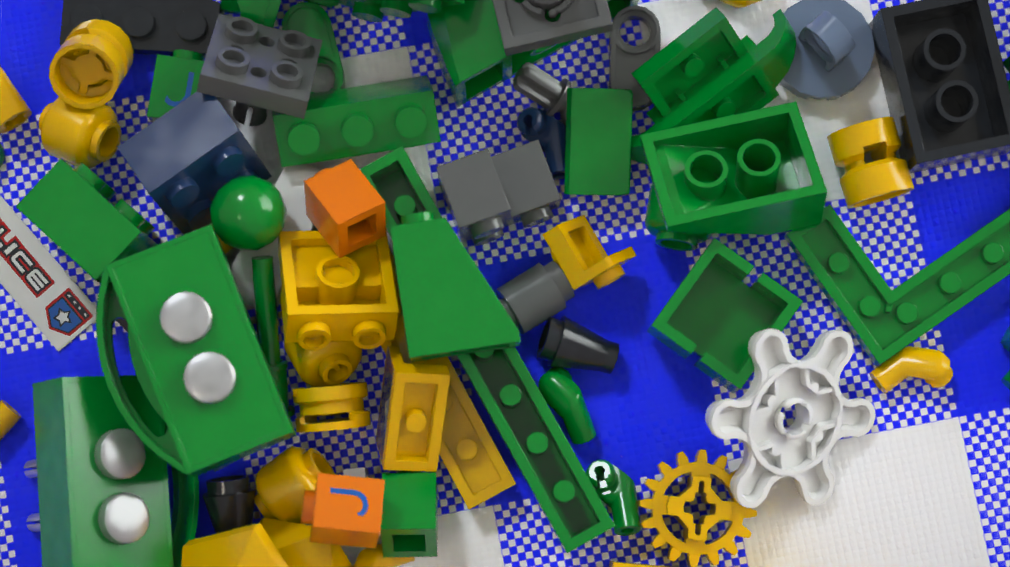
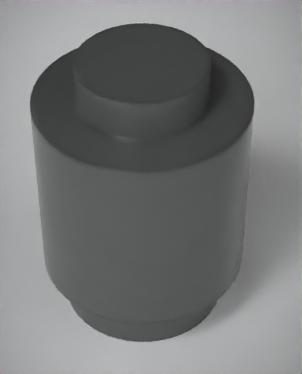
(535, 295)

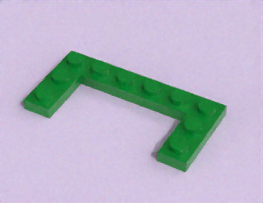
(888, 318)

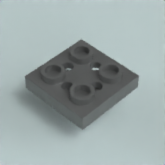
(526, 29)
(259, 68)

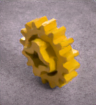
(694, 538)

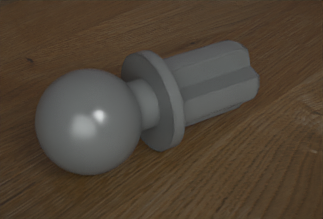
(543, 89)

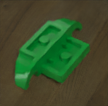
(713, 74)

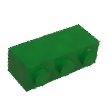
(359, 122)

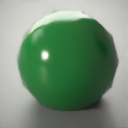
(248, 213)

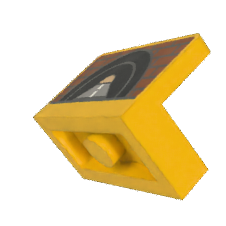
(411, 413)

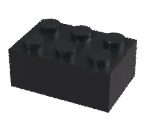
(943, 81)

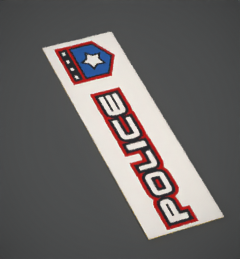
(40, 282)

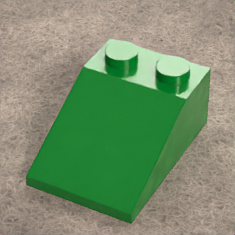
(737, 174)

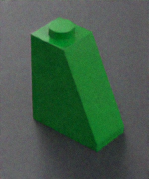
(444, 294)

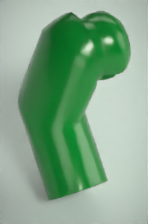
(618, 493)

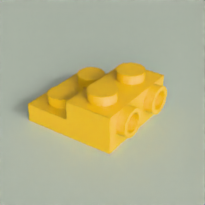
(336, 297)

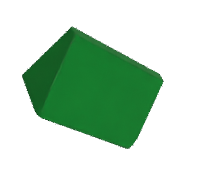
(598, 141)

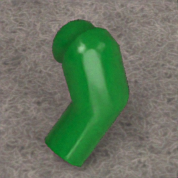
(568, 402)

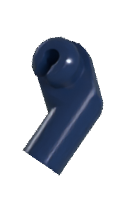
(551, 136)

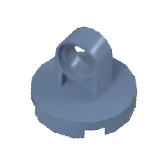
(830, 51)

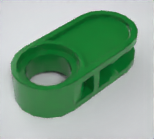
(315, 23)

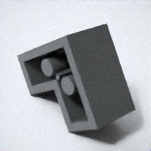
(498, 191)

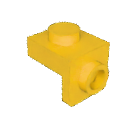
(582, 255)

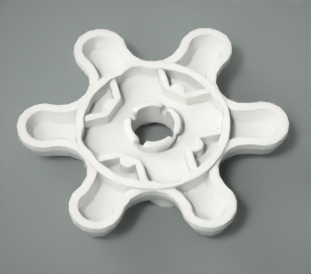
(820, 418)

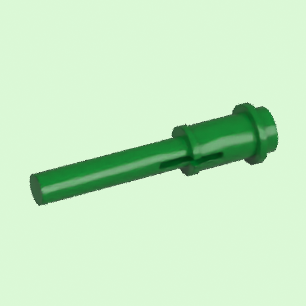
(268, 323)

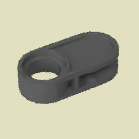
(627, 58)

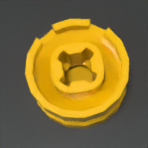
(331, 401)

